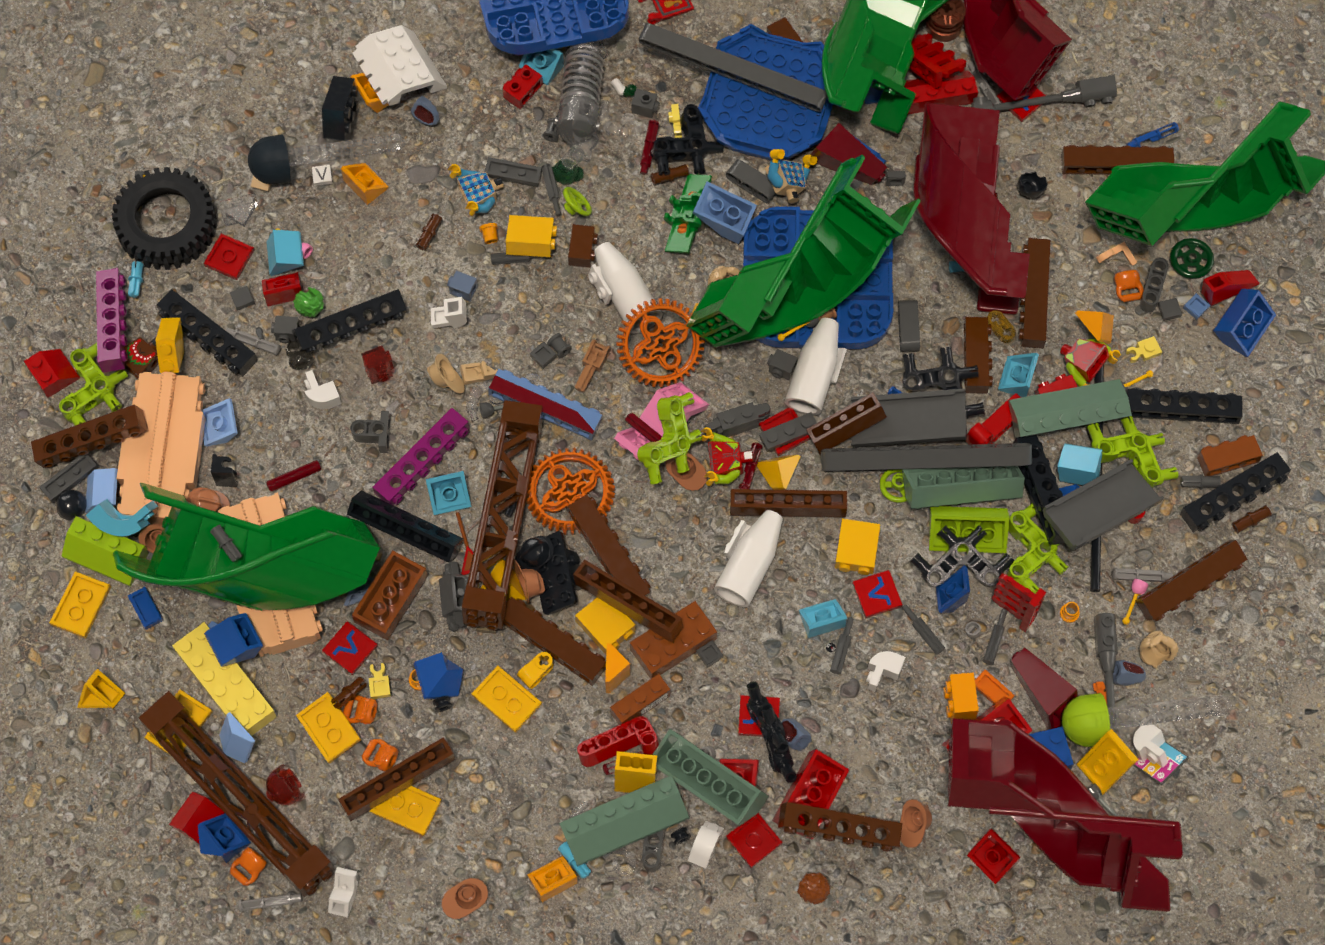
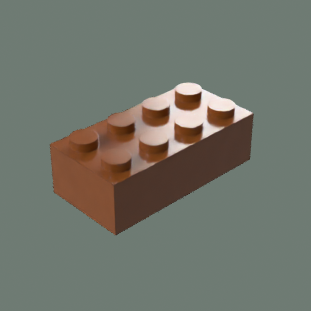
(389, 595)
(659, 655)

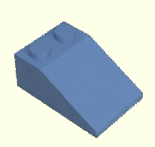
(724, 212)

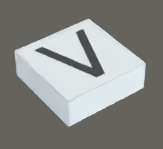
(322, 175)

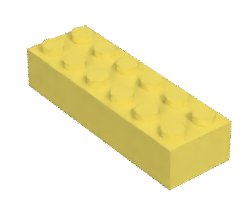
(225, 685)

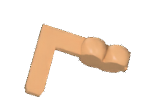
(1111, 252)

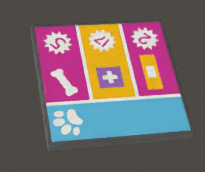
(1156, 772)

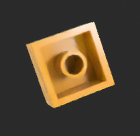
(961, 696)

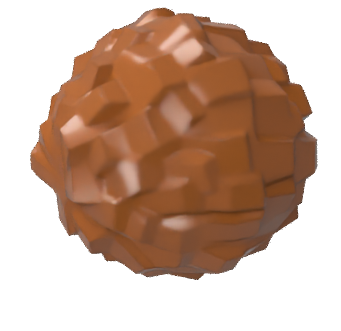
(814, 888)

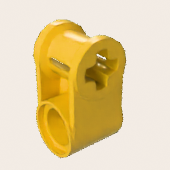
(534, 672)

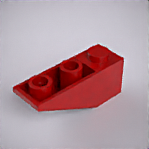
(1226, 285)

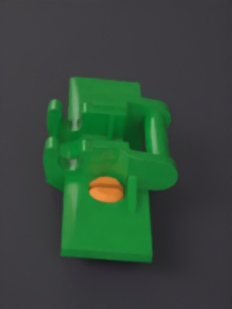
(682, 219)

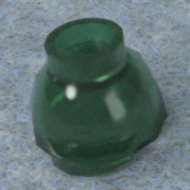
(565, 175)

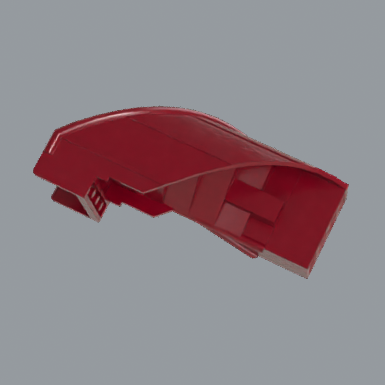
(1013, 42)
(958, 201)
(1017, 776)

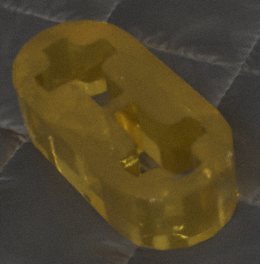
(1002, 323)

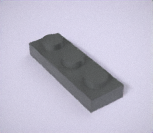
(513, 171)
(787, 432)
(68, 477)

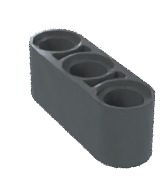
(751, 180)
(1157, 277)
(908, 325)
(653, 851)

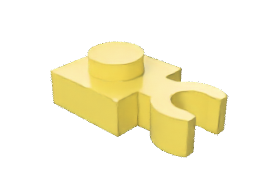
(674, 117)
(1146, 349)
(379, 684)

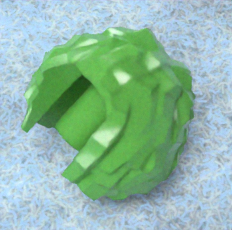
(309, 303)

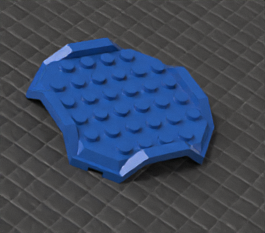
(758, 121)

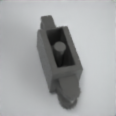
(739, 419)
(452, 592)

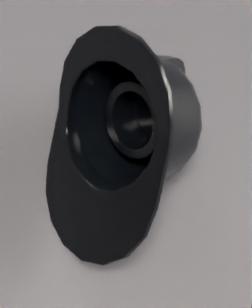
(535, 553)

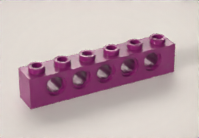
(110, 320)
(450, 421)

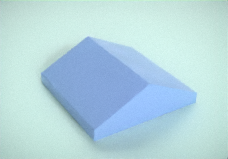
(219, 424)
(101, 486)
(235, 739)

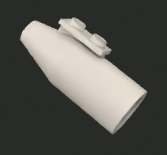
(620, 282)
(816, 368)
(749, 558)

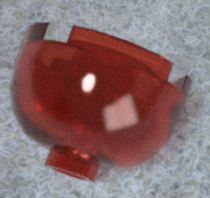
(283, 786)

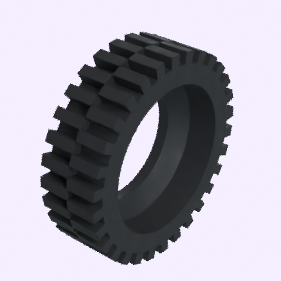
(175, 247)

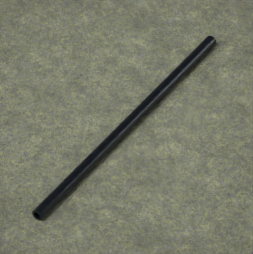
(1096, 543)

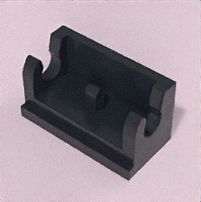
(223, 475)

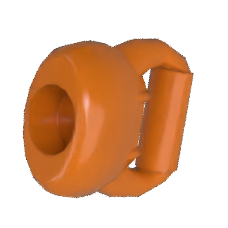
(1128, 280)
(365, 710)
(384, 757)
(251, 862)

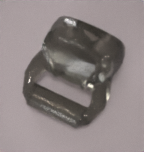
(299, 359)

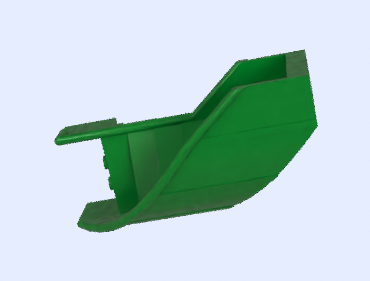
(874, 47)
(1176, 197)
(821, 270)
(281, 564)

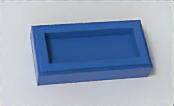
(145, 608)

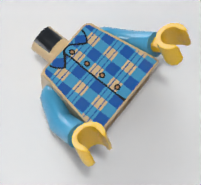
(788, 176)
(476, 189)

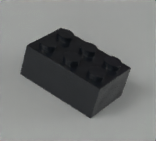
(339, 108)

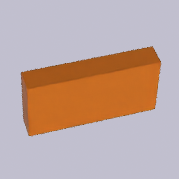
(992, 688)

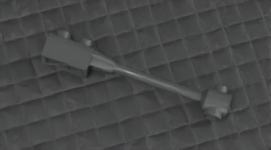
(1086, 92)
(1107, 650)

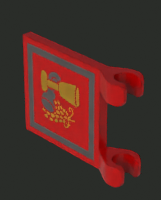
(668, 9)

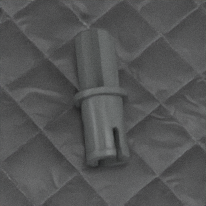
(1201, 481)
(226, 543)

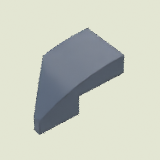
(355, 595)

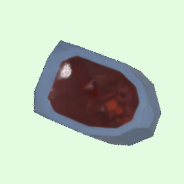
(425, 111)
(1128, 673)
(795, 734)

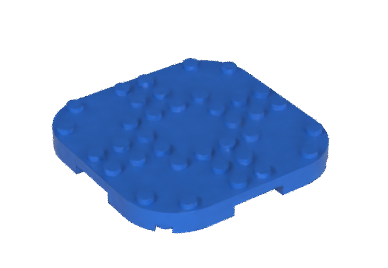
(551, 24)
(862, 316)

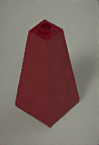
(841, 146)
(1043, 686)

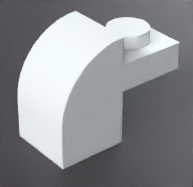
(451, 314)
(321, 396)
(885, 664)
(1147, 744)
(705, 844)
(343, 893)

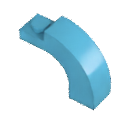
(115, 523)

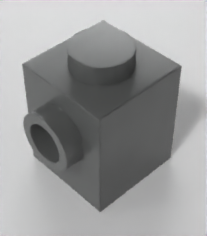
(644, 103)
(283, 328)
(782, 364)

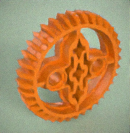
(652, 346)
(571, 482)

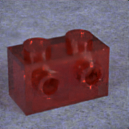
(377, 364)

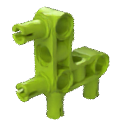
(89, 395)
(675, 439)
(1141, 454)
(1033, 539)

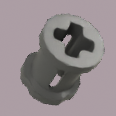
(551, 125)
(559, 345)

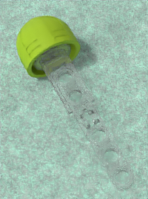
(1089, 718)

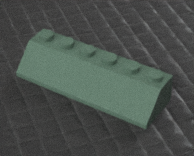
(1069, 408)
(961, 485)
(708, 778)
(624, 820)

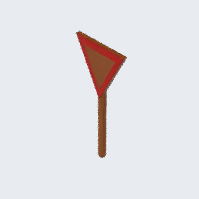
(469, 553)

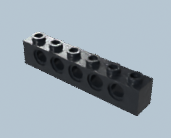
(392, 299)
(240, 364)
(1193, 412)
(1273, 465)
(1041, 485)
(405, 526)

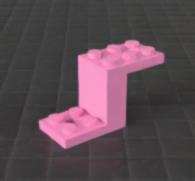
(633, 440)

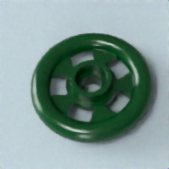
(1182, 269)

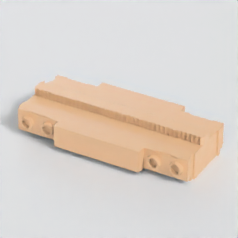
(170, 448)
(275, 628)

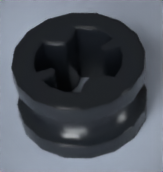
(442, 703)
(680, 836)

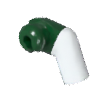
(628, 91)

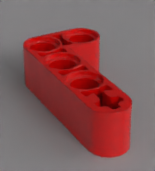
(992, 427)
(620, 739)

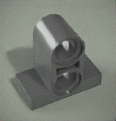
(369, 428)

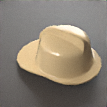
(445, 375)

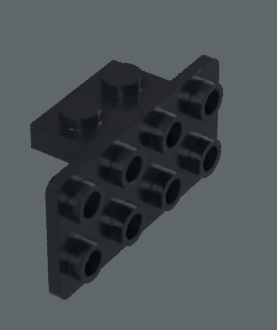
(559, 577)

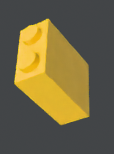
(530, 236)
(170, 345)
(857, 546)
(605, 624)
(634, 771)

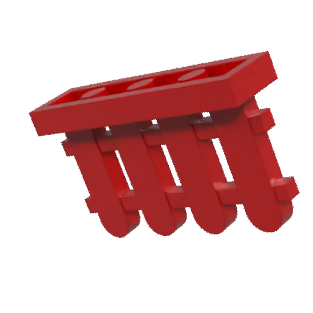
(930, 68)
(1018, 600)

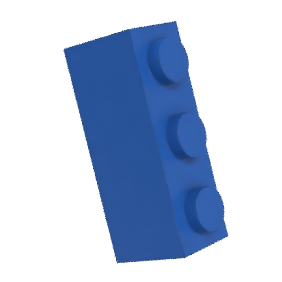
(1245, 321)

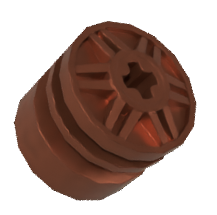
(947, 21)

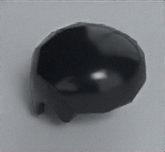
(1032, 185)
(71, 504)

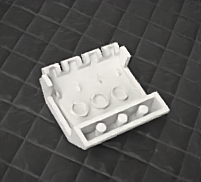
(397, 64)

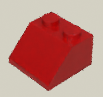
(51, 371)

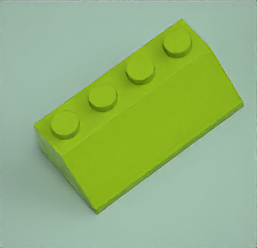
(964, 521)
(94, 549)

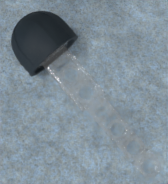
(271, 160)

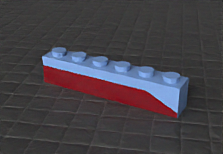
(555, 407)

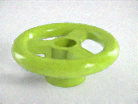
(573, 203)
(892, 484)

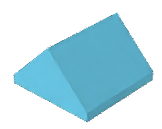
(546, 63)
(284, 251)
(1018, 374)
(1079, 464)
(448, 493)
(823, 618)

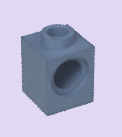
(462, 285)

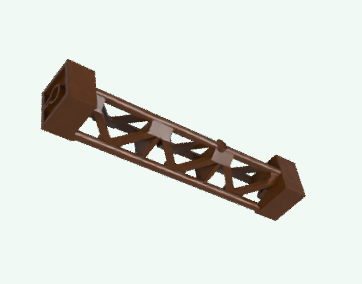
(488, 606)
(306, 867)

